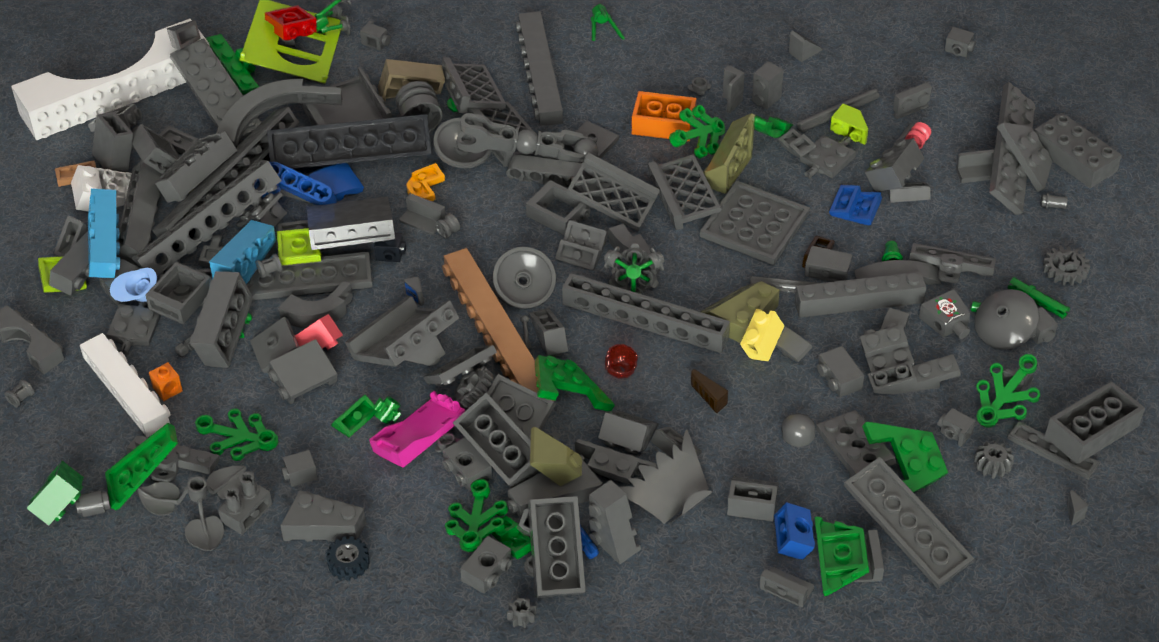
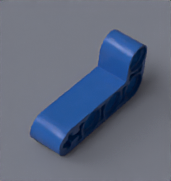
(300, 186)

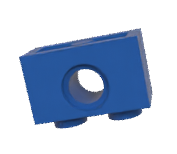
(794, 531)

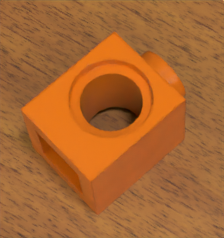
(165, 381)

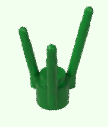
(601, 16)

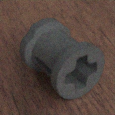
(268, 265)
(19, 393)

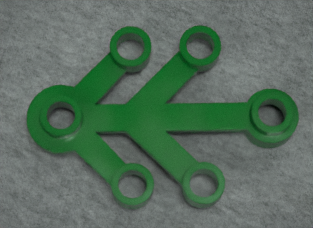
(715, 127)
(1006, 394)
(238, 435)
(473, 537)

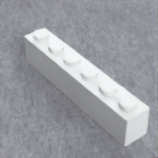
(125, 384)

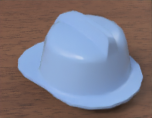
(133, 285)

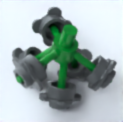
(634, 256)

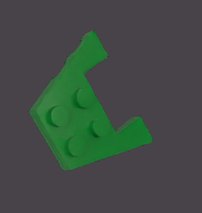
(567, 376)
(914, 450)

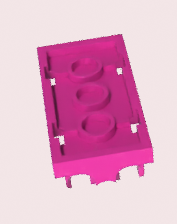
(409, 438)

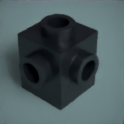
(390, 249)

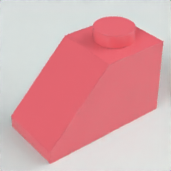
(323, 330)

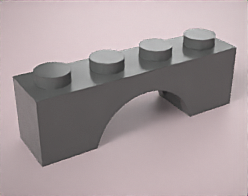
(42, 352)

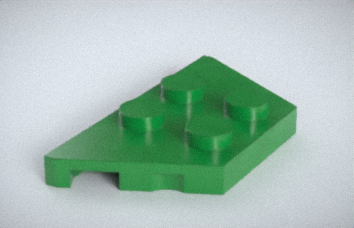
(840, 554)

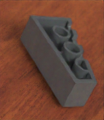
(195, 165)

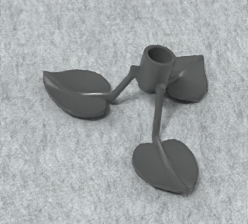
(202, 532)

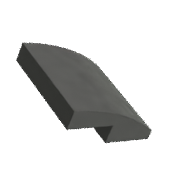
(582, 245)

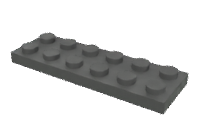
(209, 81)
(909, 522)

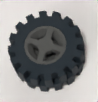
(347, 549)

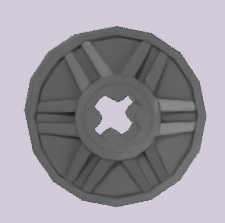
(419, 99)

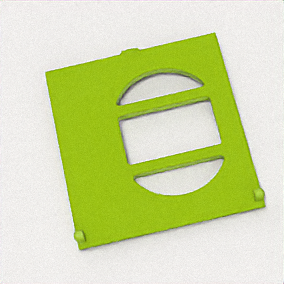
(263, 45)

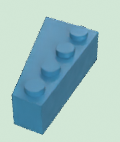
(103, 234)
(244, 249)

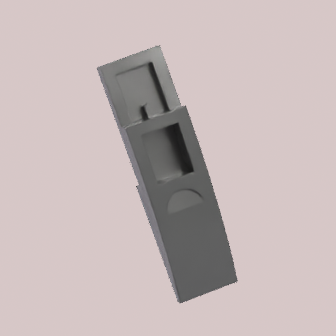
(910, 378)

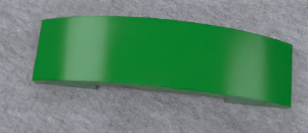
(772, 127)

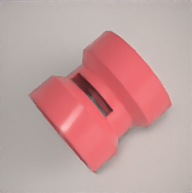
(920, 133)

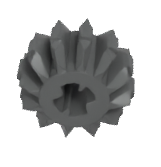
(994, 459)

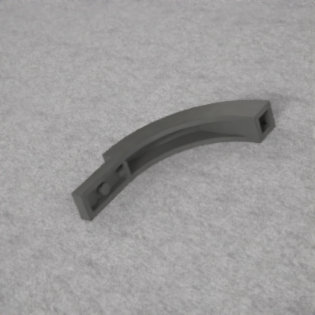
(271, 96)

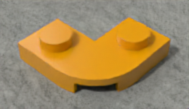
(422, 179)

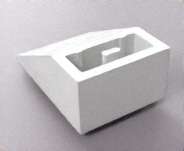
(97, 178)

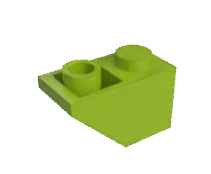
(849, 123)

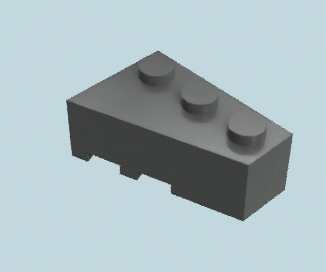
(894, 165)
(322, 518)
(610, 522)

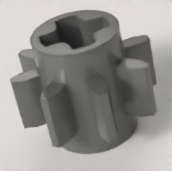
(521, 612)

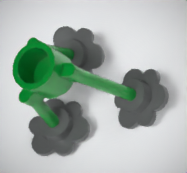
(336, 12)

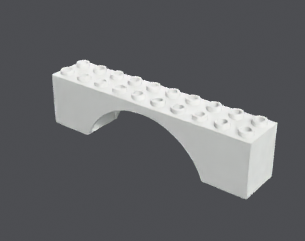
(58, 103)

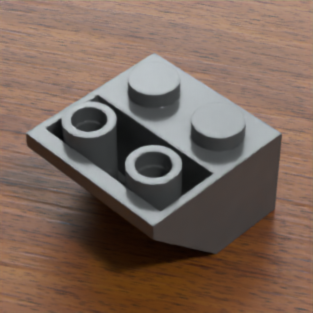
(752, 498)

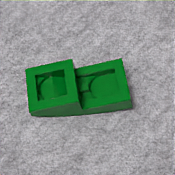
(513, 538)

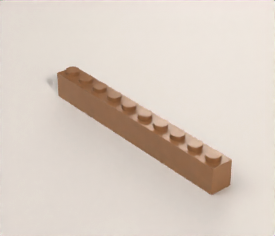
(490, 318)

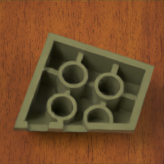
(731, 154)
(741, 306)

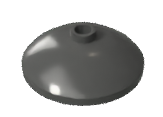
(447, 149)
(528, 265)
(1014, 326)

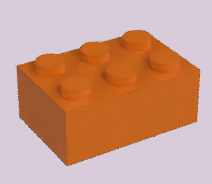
(659, 114)

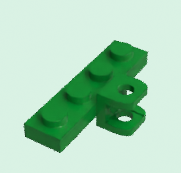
(237, 70)

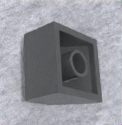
(627, 431)

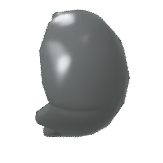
(798, 430)

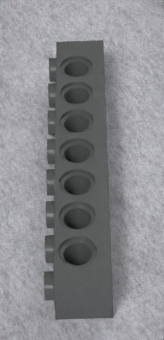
(268, 182)
(646, 313)

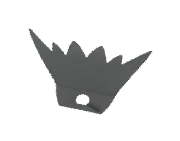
(673, 486)

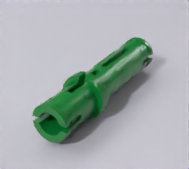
(1040, 298)

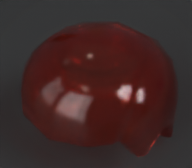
(621, 356)

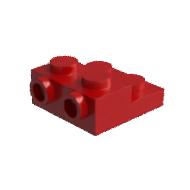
(291, 22)

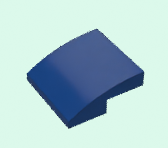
(339, 179)
(855, 205)

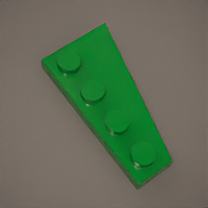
(136, 466)

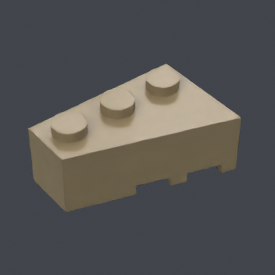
(399, 73)

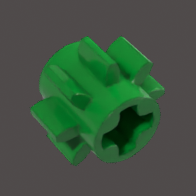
(387, 410)

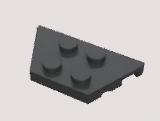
(1028, 151)

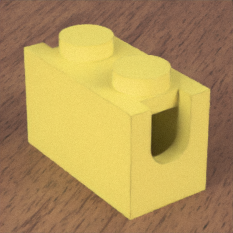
(762, 335)

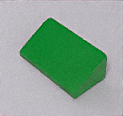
(355, 416)

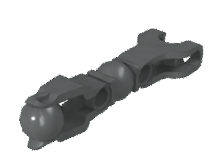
(502, 137)

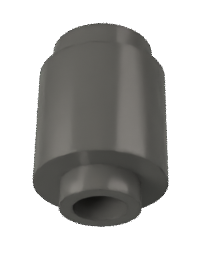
(93, 503)

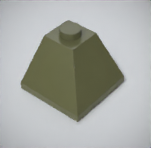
(554, 458)

